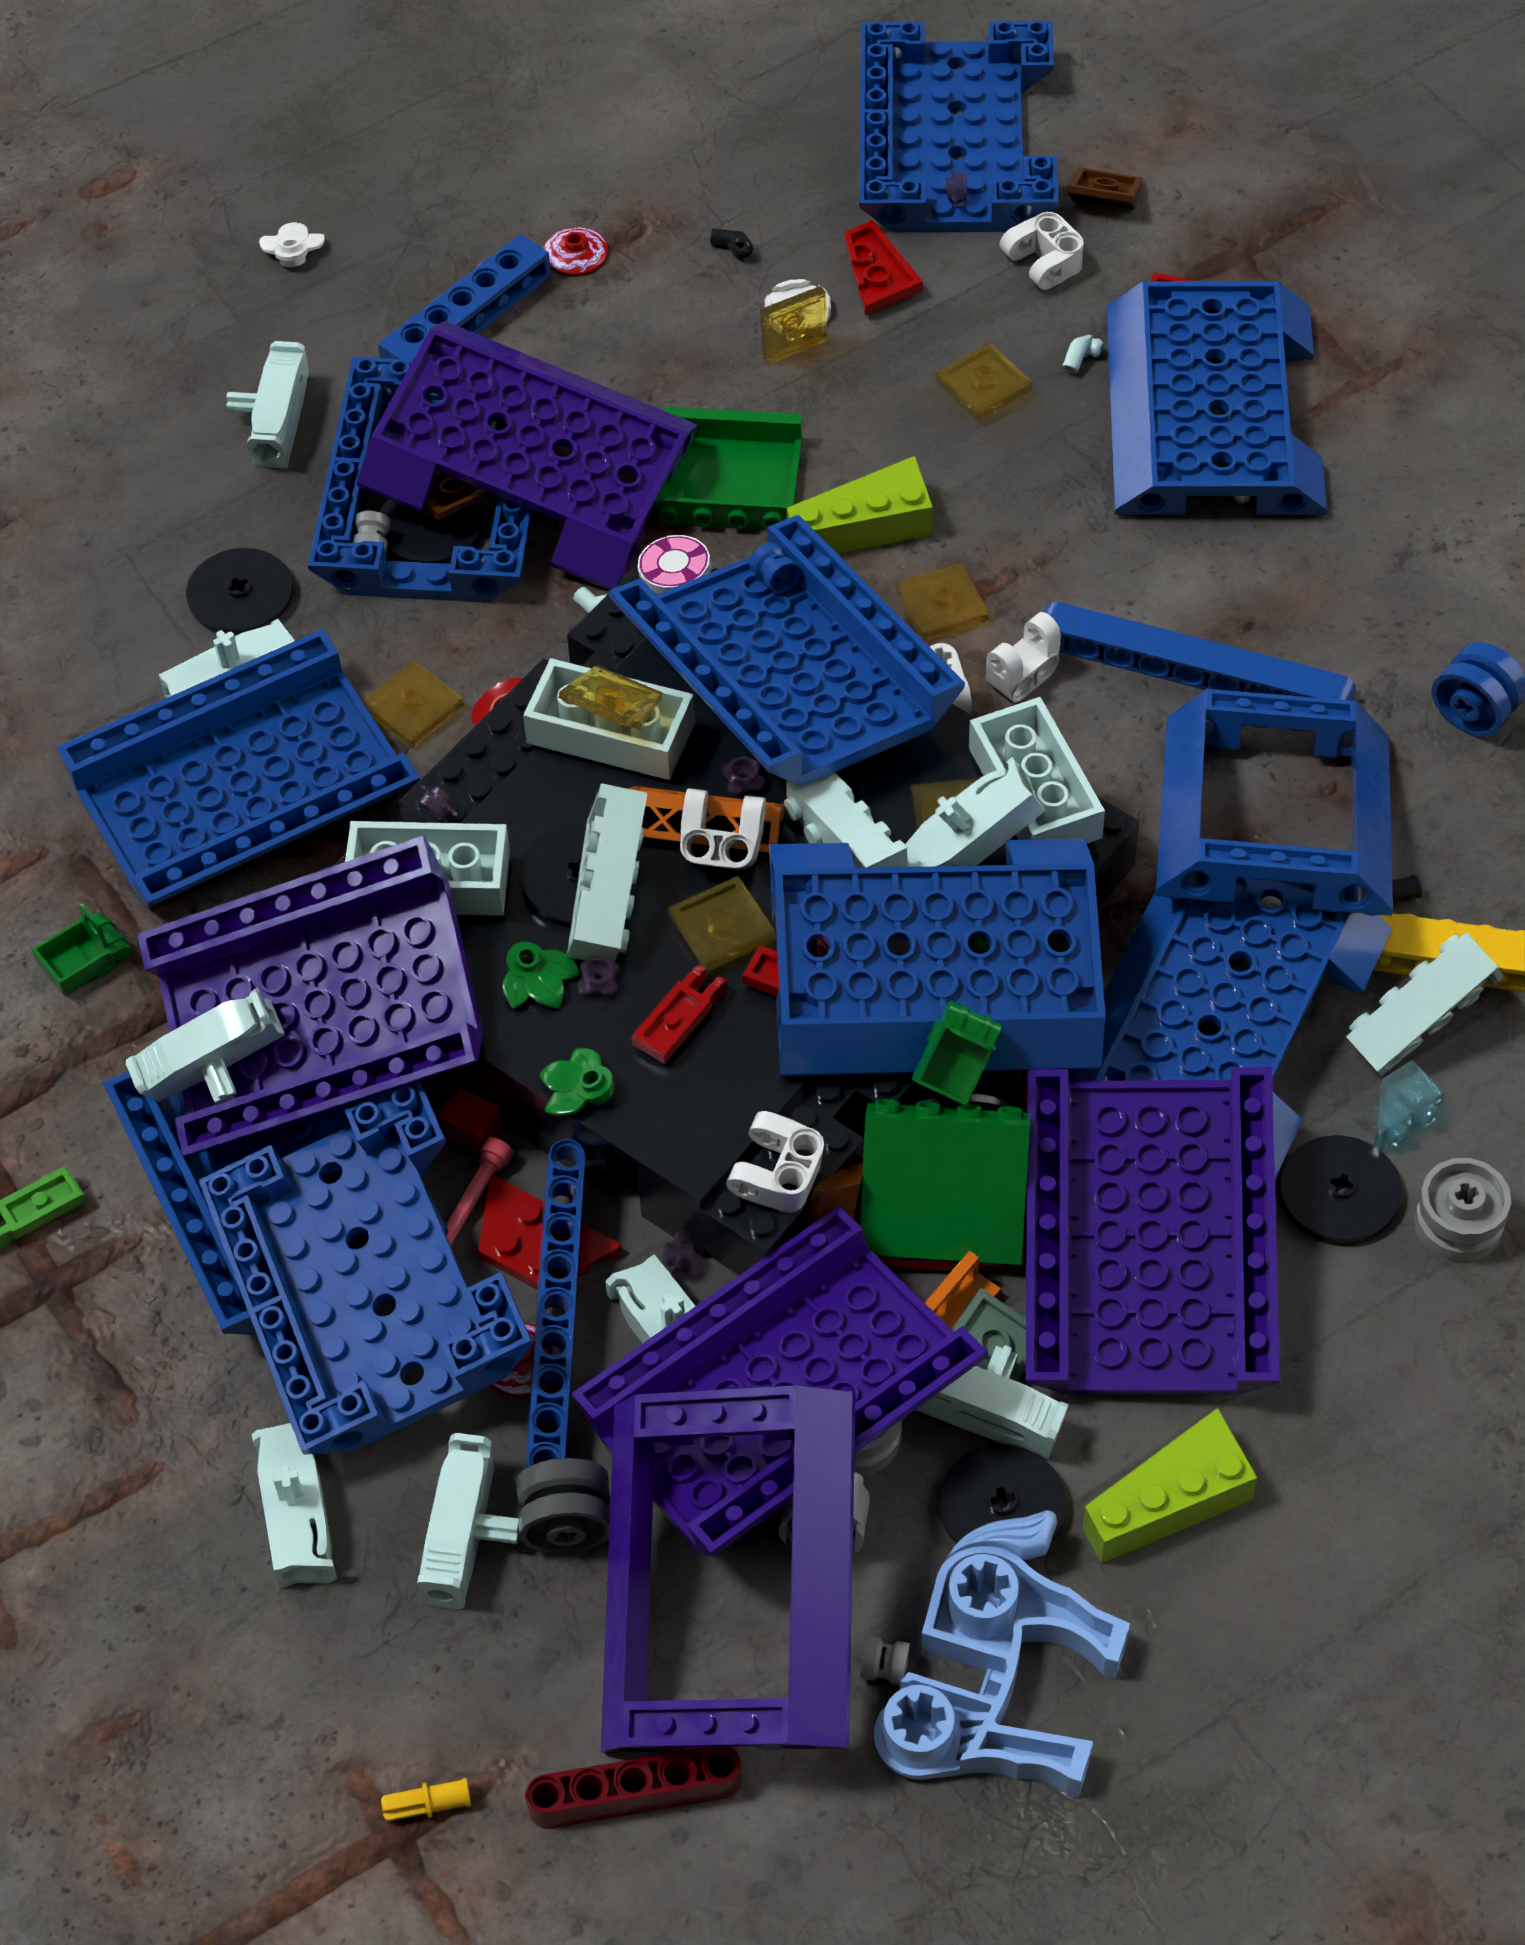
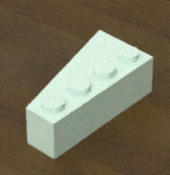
(832, 816)
(607, 873)
(1423, 1002)

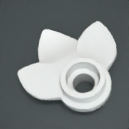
(291, 244)

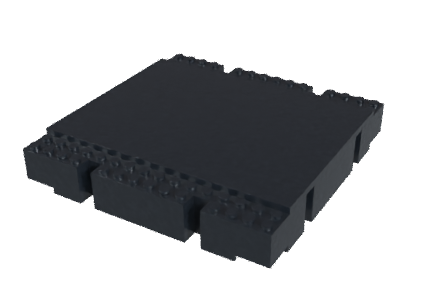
(692, 1115)

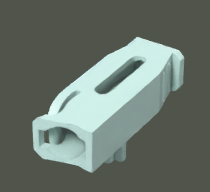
(275, 405)
(227, 654)
(976, 820)
(206, 1049)
(651, 1298)
(1000, 1407)
(293, 1509)
(460, 1522)

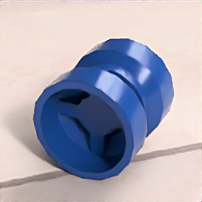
(775, 569)

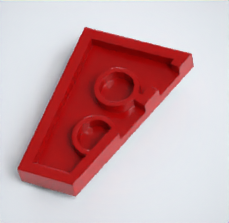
(879, 268)

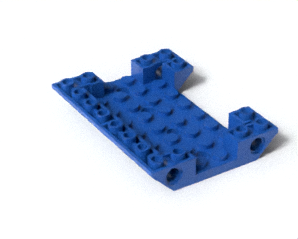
(913, 134)
(1167, 388)
(1182, 977)
(875, 1009)
(320, 1299)

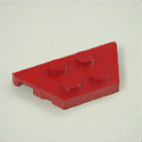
(513, 1235)

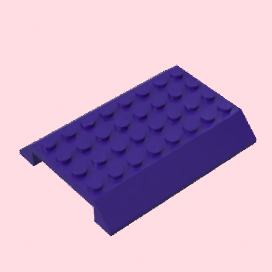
(360, 977)
(1151, 1235)
(802, 1316)

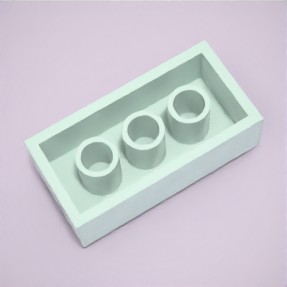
(584, 734)
(1057, 780)
(470, 855)

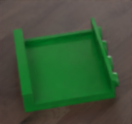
(734, 471)
(944, 1181)

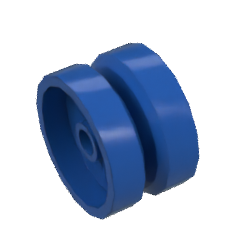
(1479, 689)

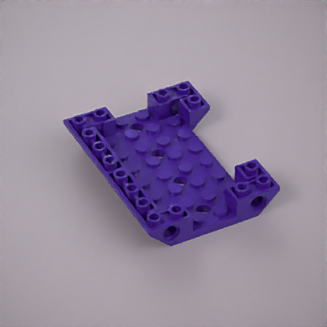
(541, 411)

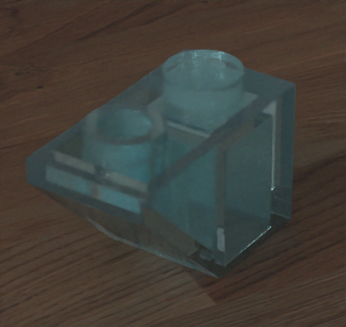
(1404, 1103)

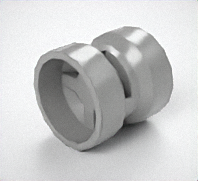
(371, 527)
(894, 1664)

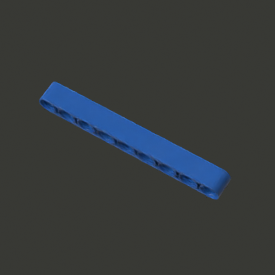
(1188, 658)
(559, 1294)

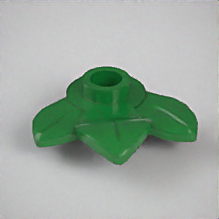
(538, 980)
(577, 1082)

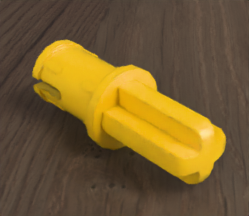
(426, 1800)

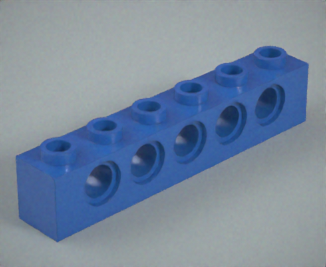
(476, 298)

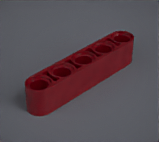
(613, 1777)

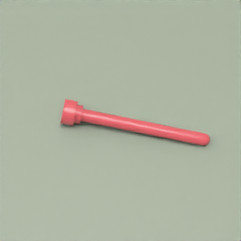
(494, 1156)

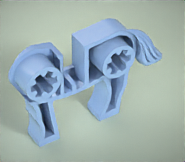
(979, 1616)

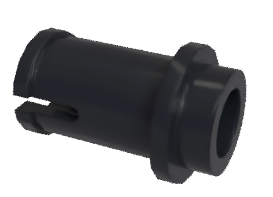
(1406, 888)

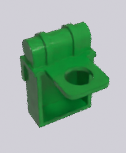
(81, 951)
(957, 1052)

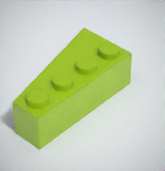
(871, 510)
(1172, 1490)

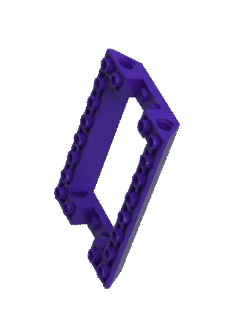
(821, 1572)

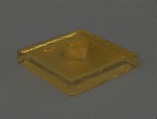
(793, 325)
(983, 381)
(942, 601)
(412, 704)
(722, 923)

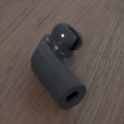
(736, 241)

